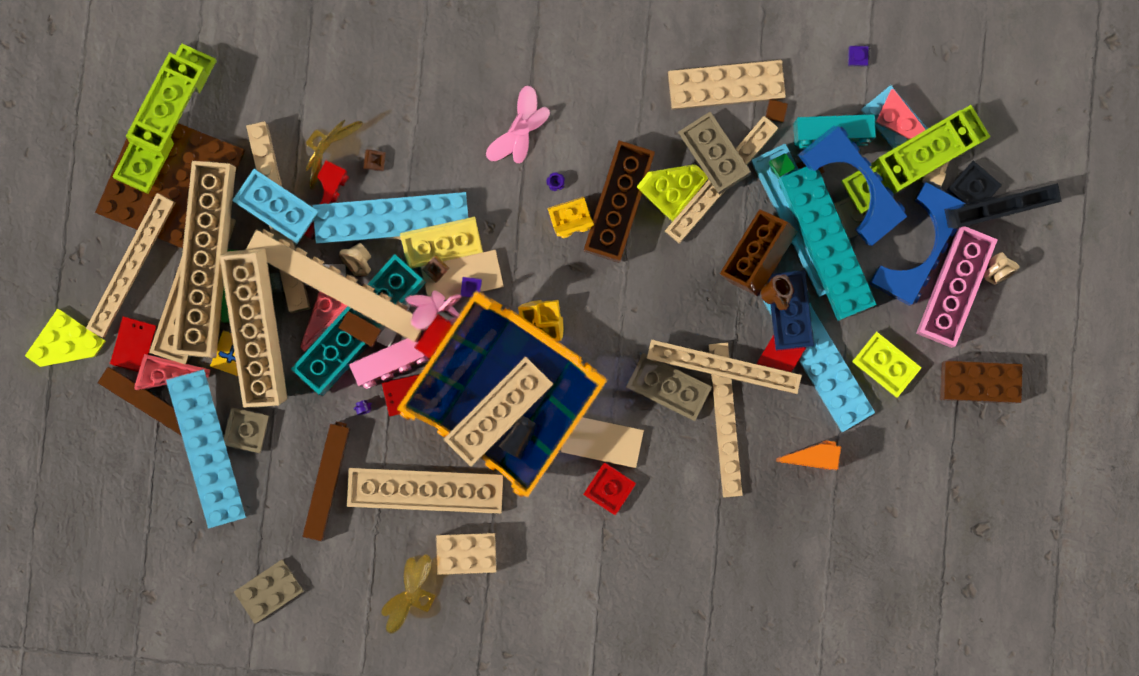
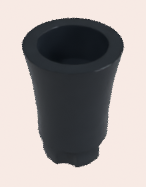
(519, 437)

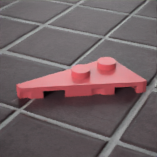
(898, 117)
(323, 315)
(156, 370)

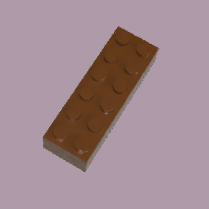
(618, 201)

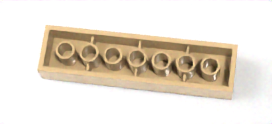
(253, 328)

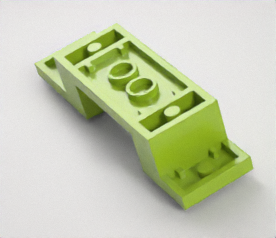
(159, 115)
(920, 155)

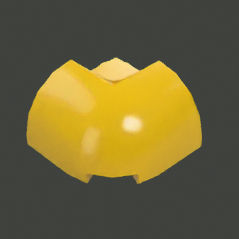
(544, 316)

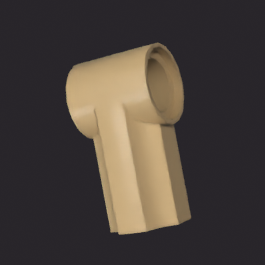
(936, 177)

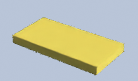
(445, 240)

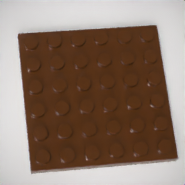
(130, 205)

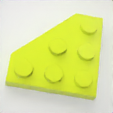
(672, 188)
(64, 342)

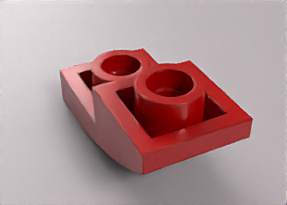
(433, 336)

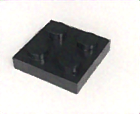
(974, 184)

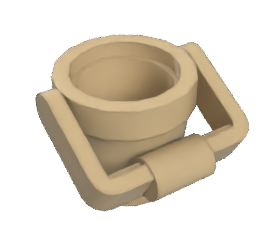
(355, 259)
(1000, 268)

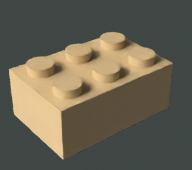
(466, 553)

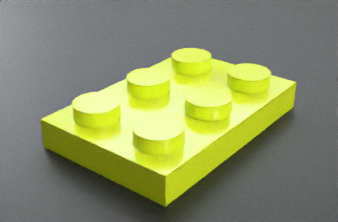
(886, 364)

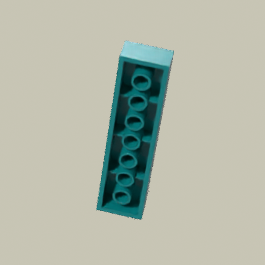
(827, 242)
(337, 349)

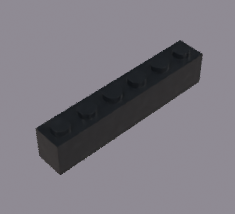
(1002, 205)

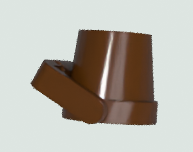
(778, 291)

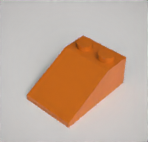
(818, 456)

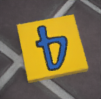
(225, 356)

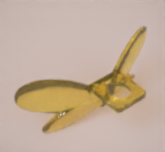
(336, 134)
(399, 605)

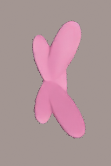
(518, 136)
(429, 307)

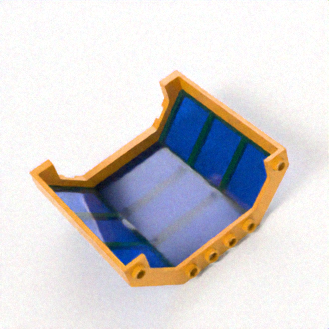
(476, 358)

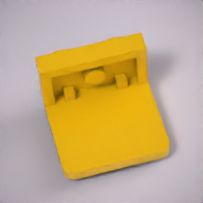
(570, 217)

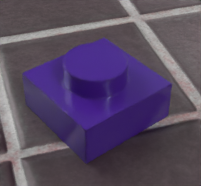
(858, 56)
(470, 286)

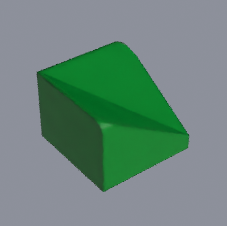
(782, 165)

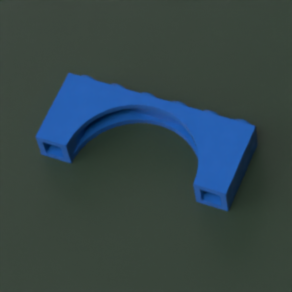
(883, 210)
(906, 284)

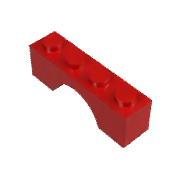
(332, 179)

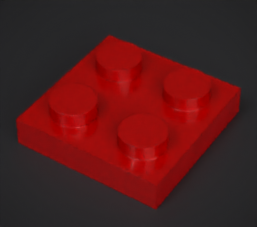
(609, 488)

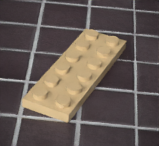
(726, 84)
(498, 411)

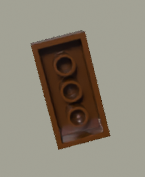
(758, 252)
(981, 382)

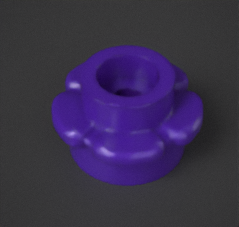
(555, 176)
(363, 407)

